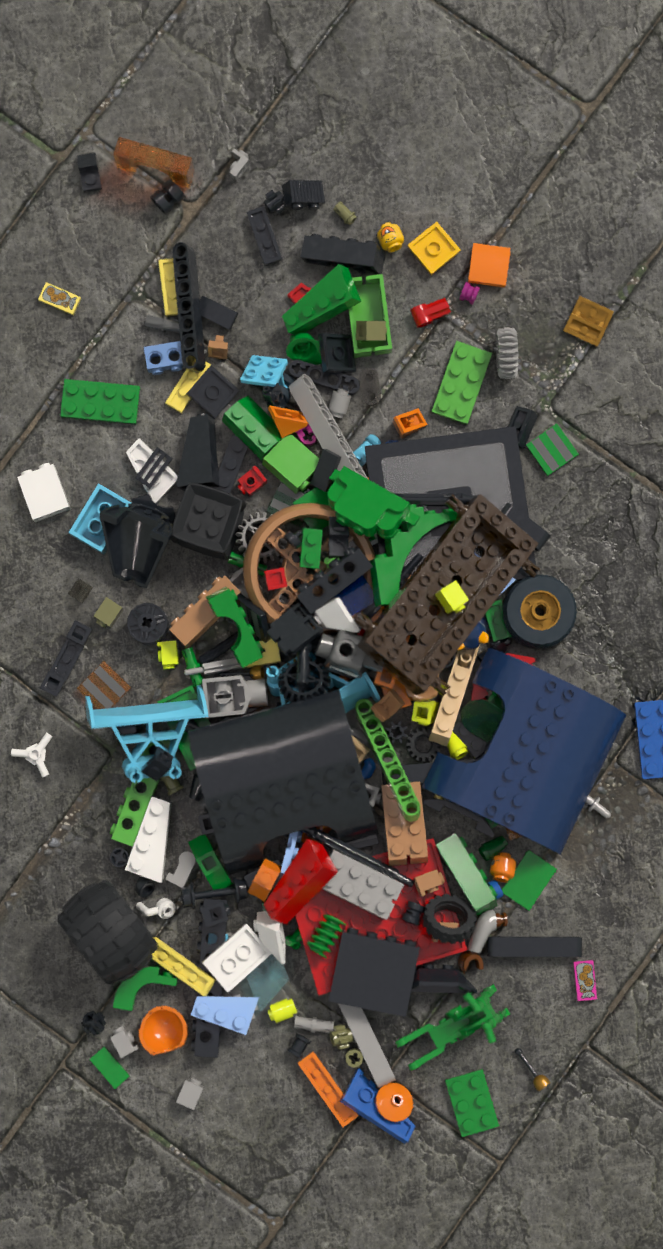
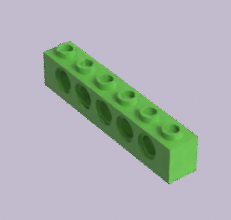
(129, 836)

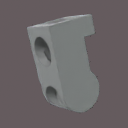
(186, 864)

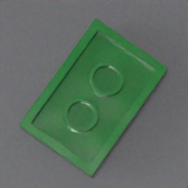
(472, 1102)

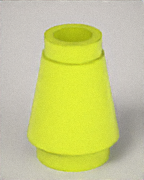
(456, 747)

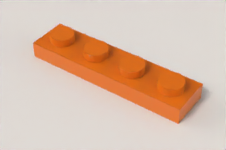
(327, 1088)

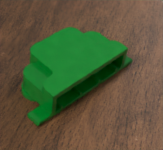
(367, 506)

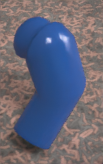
(368, 768)

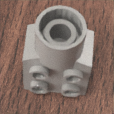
(233, 695)

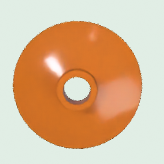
(386, 1105)

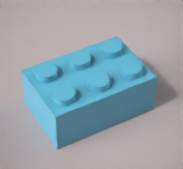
(88, 524)

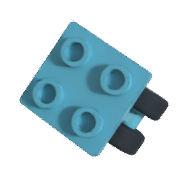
(268, 372)

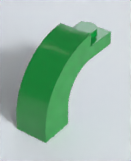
(129, 988)

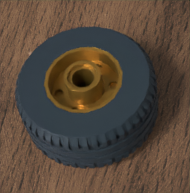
(552, 598)

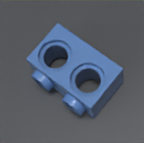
(163, 351)

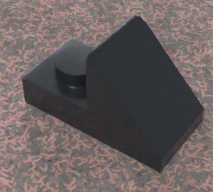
(89, 172)

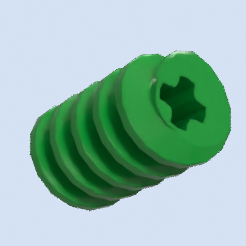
(325, 935)

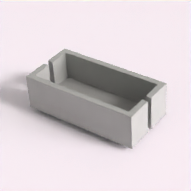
(363, 886)

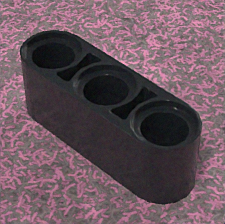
(527, 525)

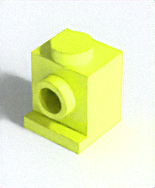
(168, 654)

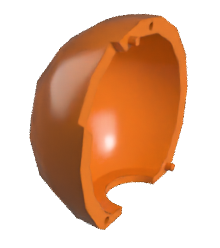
(163, 1030)

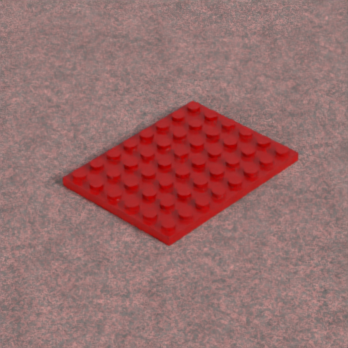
(355, 917)

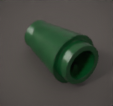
(492, 848)

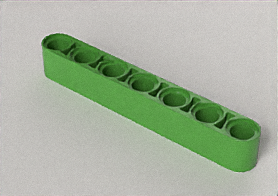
(392, 767)

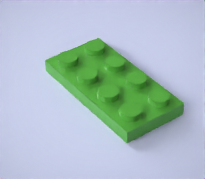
(461, 382)

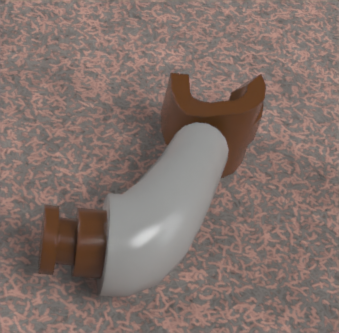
(484, 926)

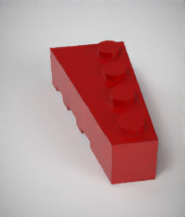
(301, 882)

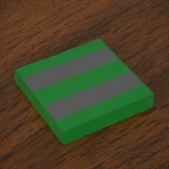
(552, 449)

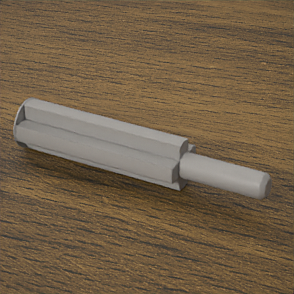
(215, 667)

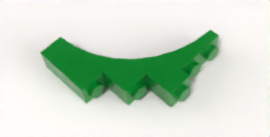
(387, 569)

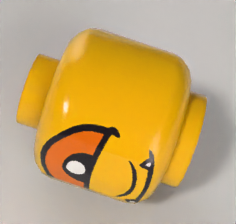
(390, 237)

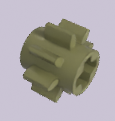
(341, 1037)

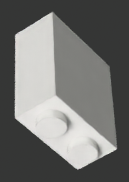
(43, 492)

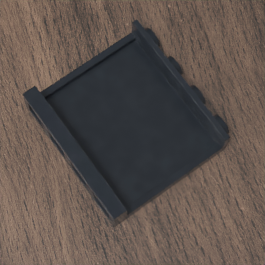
(374, 972)

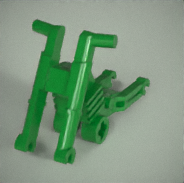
(459, 1023)

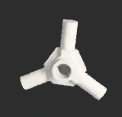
(35, 754)

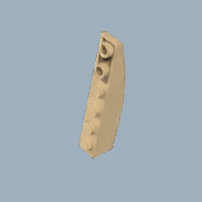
(453, 698)

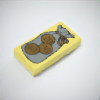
(59, 298)

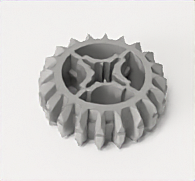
(507, 352)
(249, 526)

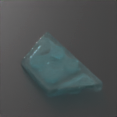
(267, 980)

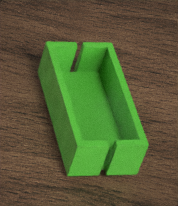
(370, 309)

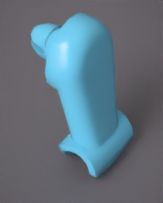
(360, 451)

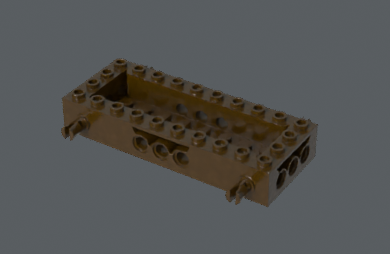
(482, 579)

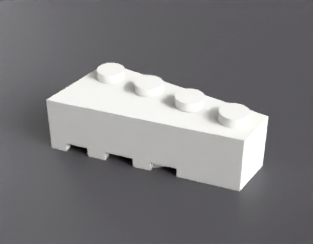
(151, 842)

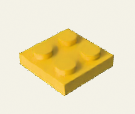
(434, 248)

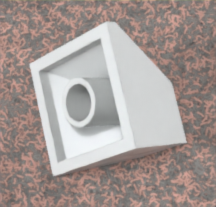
(335, 617)
(271, 935)

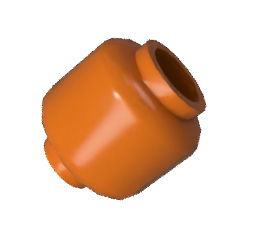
(503, 867)

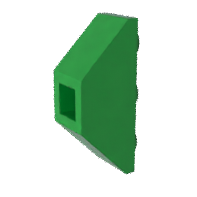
(209, 862)

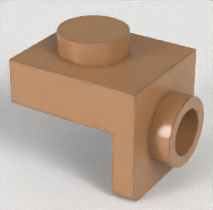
(388, 706)

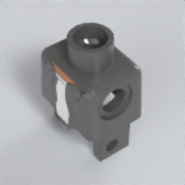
(353, 662)

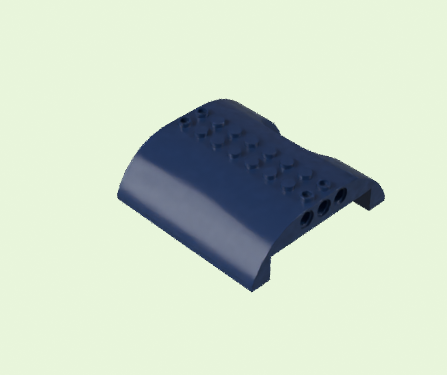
(539, 756)

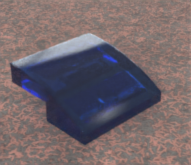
(356, 595)

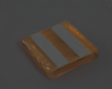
(104, 687)

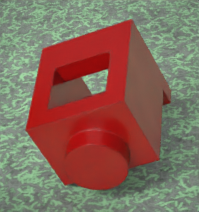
(259, 482)

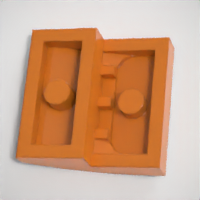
(489, 265)

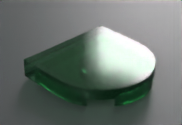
(481, 718)

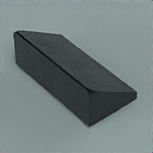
(524, 421)

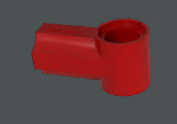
(425, 314)

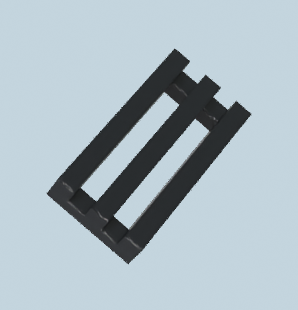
(144, 481)

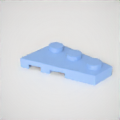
(291, 851)
(227, 1012)

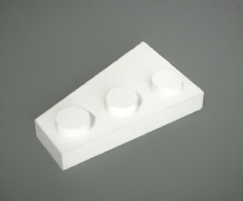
(138, 455)

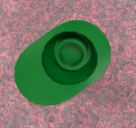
(304, 348)

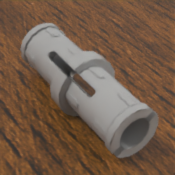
(313, 1024)

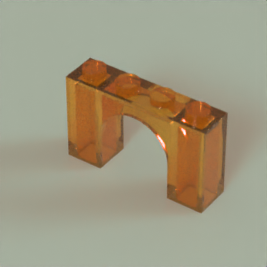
(130, 154)

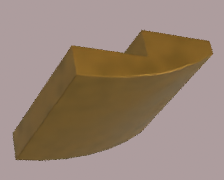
(588, 321)

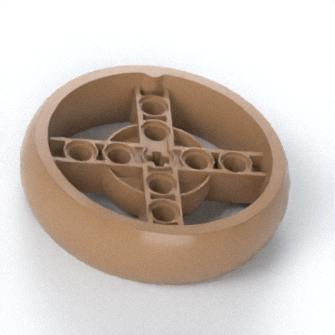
(270, 532)

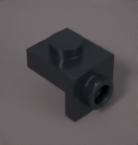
(158, 764)

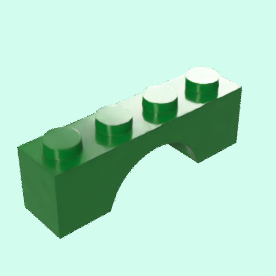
(245, 648)

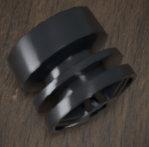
(159, 624)

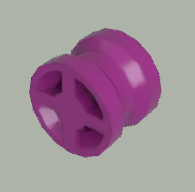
(469, 293)

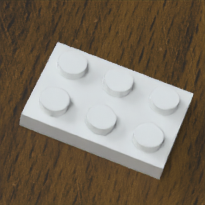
(236, 957)

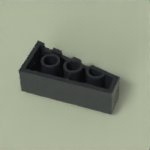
(348, 253)

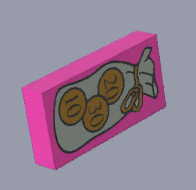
(585, 980)

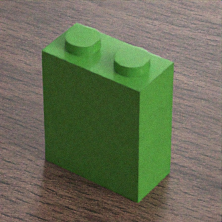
(291, 463)

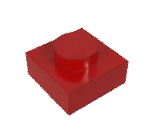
(275, 578)

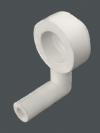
(159, 908)

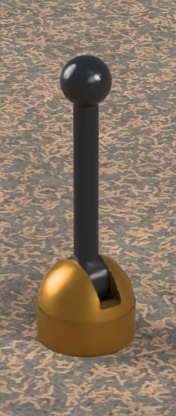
(256, 672)
(540, 1081)

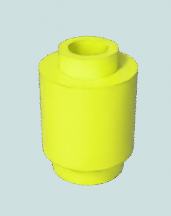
(282, 1010)

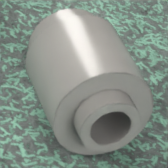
(339, 403)

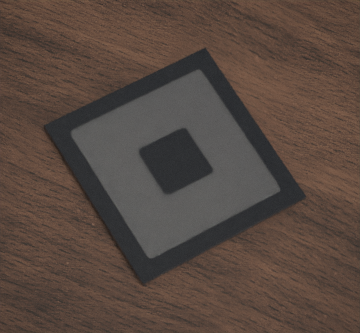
(455, 463)

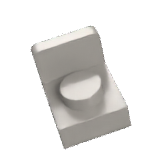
(238, 168)

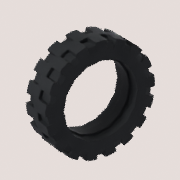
(445, 933)

